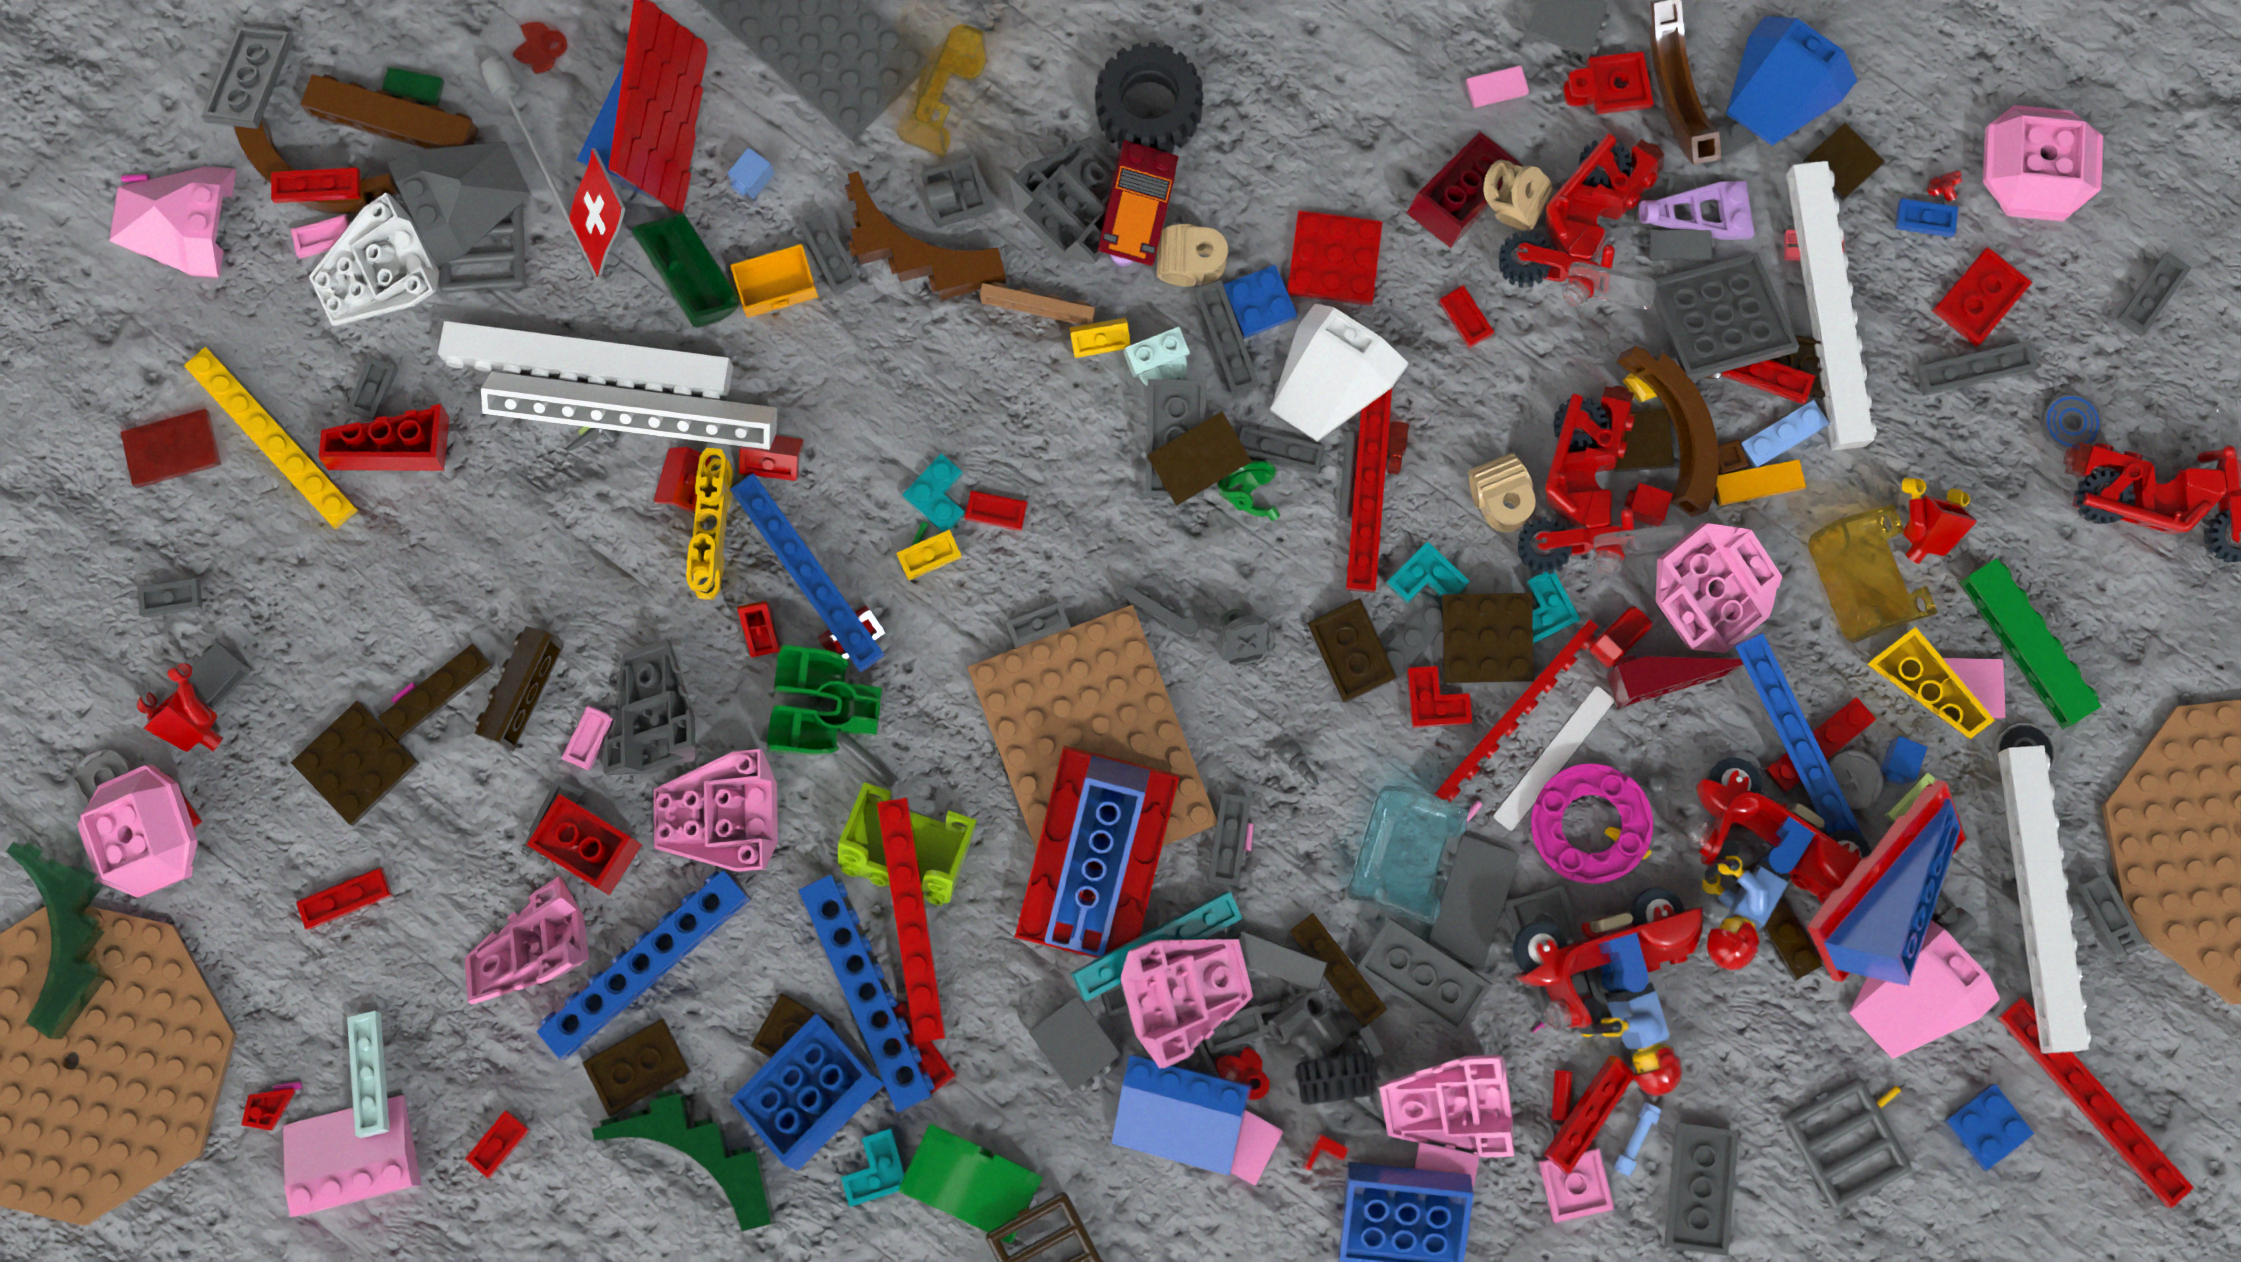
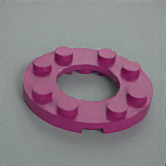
(1605, 783)

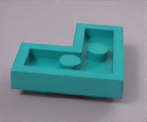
(929, 492)
(1425, 568)
(1554, 606)
(884, 1172)

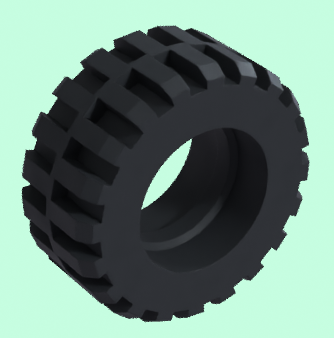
(1155, 66)

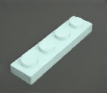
(368, 1074)

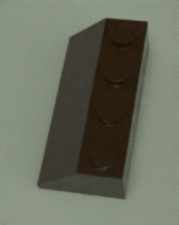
(519, 687)

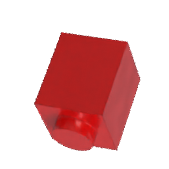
(1648, 504)

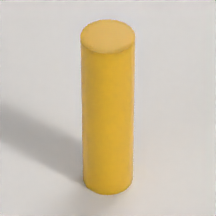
(1888, 1096)

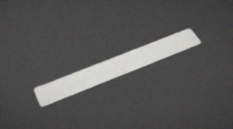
(1554, 758)

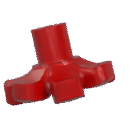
(1945, 185)

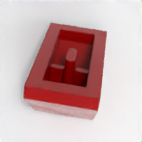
(759, 628)

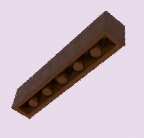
(385, 115)

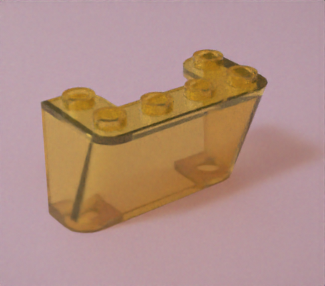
(958, 53)
(1864, 577)

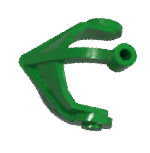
(1250, 477)

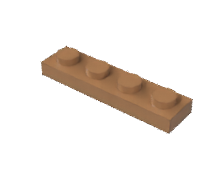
(1026, 301)

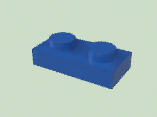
(1926, 218)

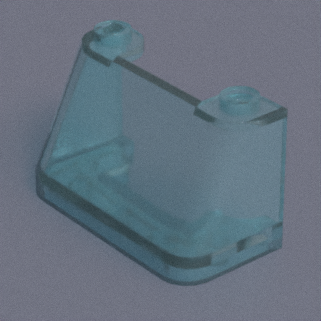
(1404, 852)

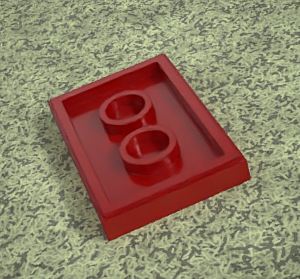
(1982, 296)

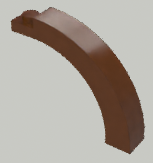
(1684, 112)
(263, 155)
(1692, 424)

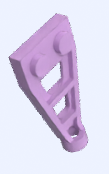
(1732, 204)

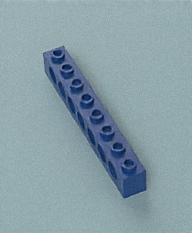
(815, 898)
(554, 1029)

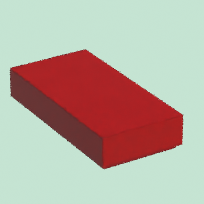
(1466, 316)
(996, 510)

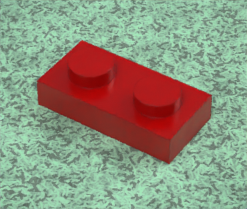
(497, 1144)

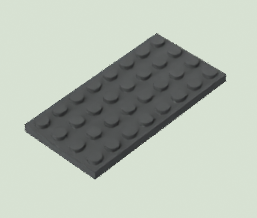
(829, 52)

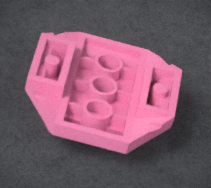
(2026, 181)
(1742, 589)
(139, 832)

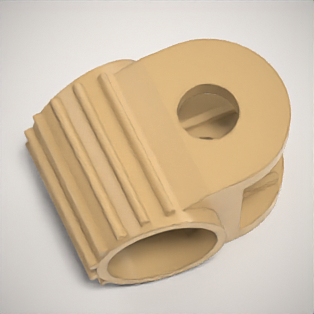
(1517, 201)
(1180, 253)
(1499, 482)

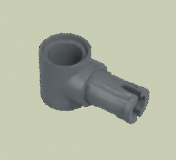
(1954, 921)

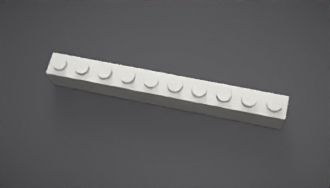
(1830, 305)
(585, 360)
(629, 410)
(2044, 900)

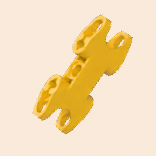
(706, 547)

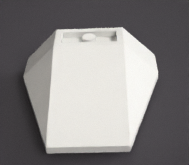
(375, 265)
(1333, 372)

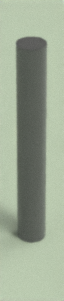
(1347, 475)
(866, 759)

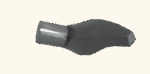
(591, 435)

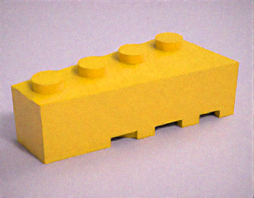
(1929, 680)

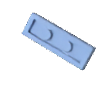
(1784, 434)

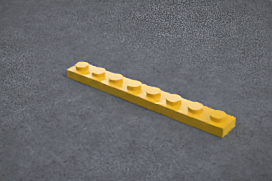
(270, 438)

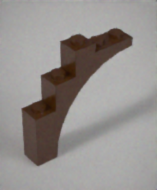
(948, 270)

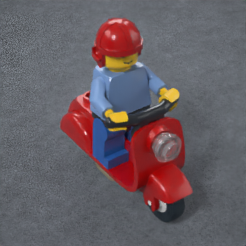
(1797, 853)
(1658, 934)

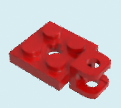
(1597, 87)

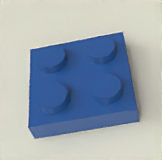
(1260, 301)
(1989, 1126)

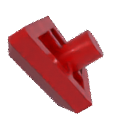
(266, 1108)

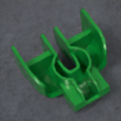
(819, 675)

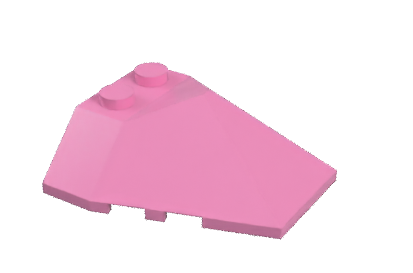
(175, 218)
(532, 948)
(1183, 993)
(1453, 1105)

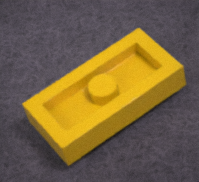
(1100, 337)
(929, 555)

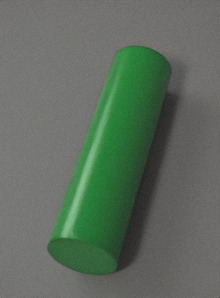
(919, 535)

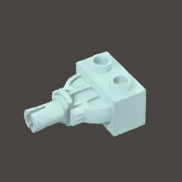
(1159, 357)

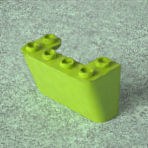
(939, 846)

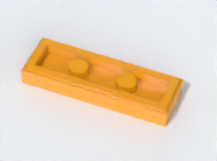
(1760, 482)

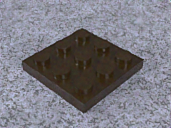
(1487, 637)
(354, 763)

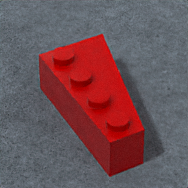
(389, 444)

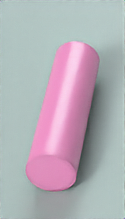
(1472, 811)
(1248, 838)

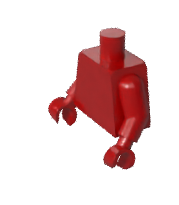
(182, 716)

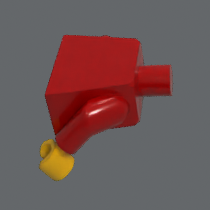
(1933, 522)

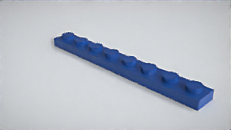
(807, 573)
(1796, 734)

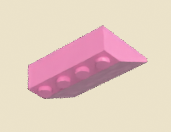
(335, 1168)

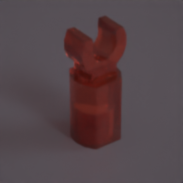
(1397, 445)

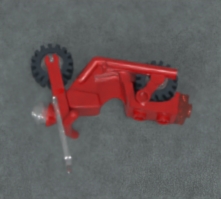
(1595, 189)
(1578, 497)
(2168, 506)

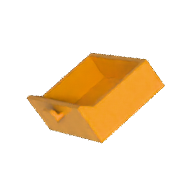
(774, 281)

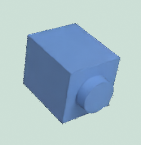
(750, 174)

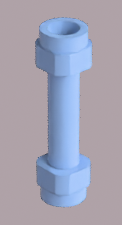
(1648, 1115)

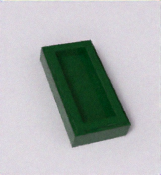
(413, 85)

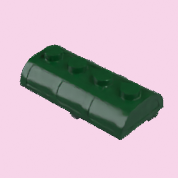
(687, 269)

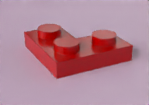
(1431, 708)

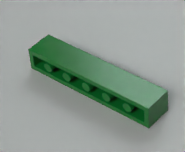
(2030, 643)

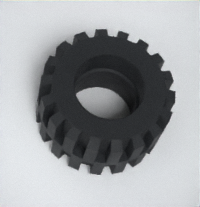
(1336, 1078)

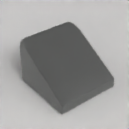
(1115, 1001)

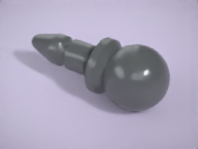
(1291, 754)
(1654, 785)

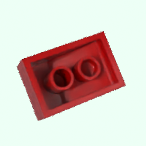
(584, 844)

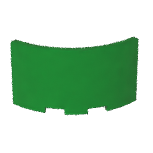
(967, 1182)

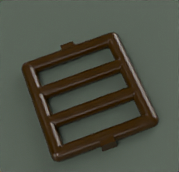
(1028, 1216)

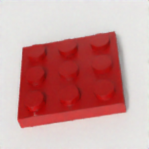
(1334, 258)

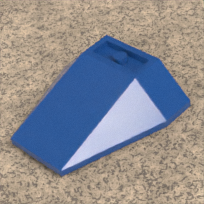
(1787, 78)

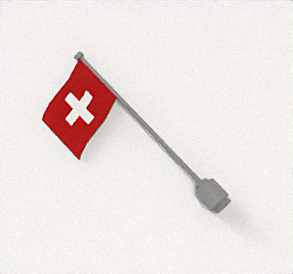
(596, 205)

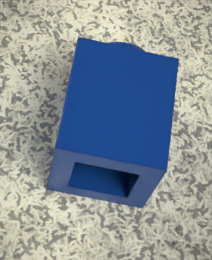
(1903, 760)

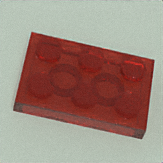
(170, 448)

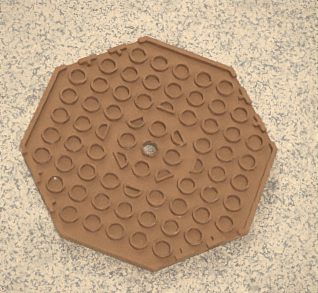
(2179, 842)
(144, 1079)

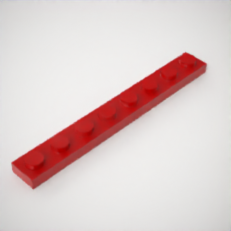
(1368, 495)
(1525, 704)
(911, 920)
(2099, 1108)

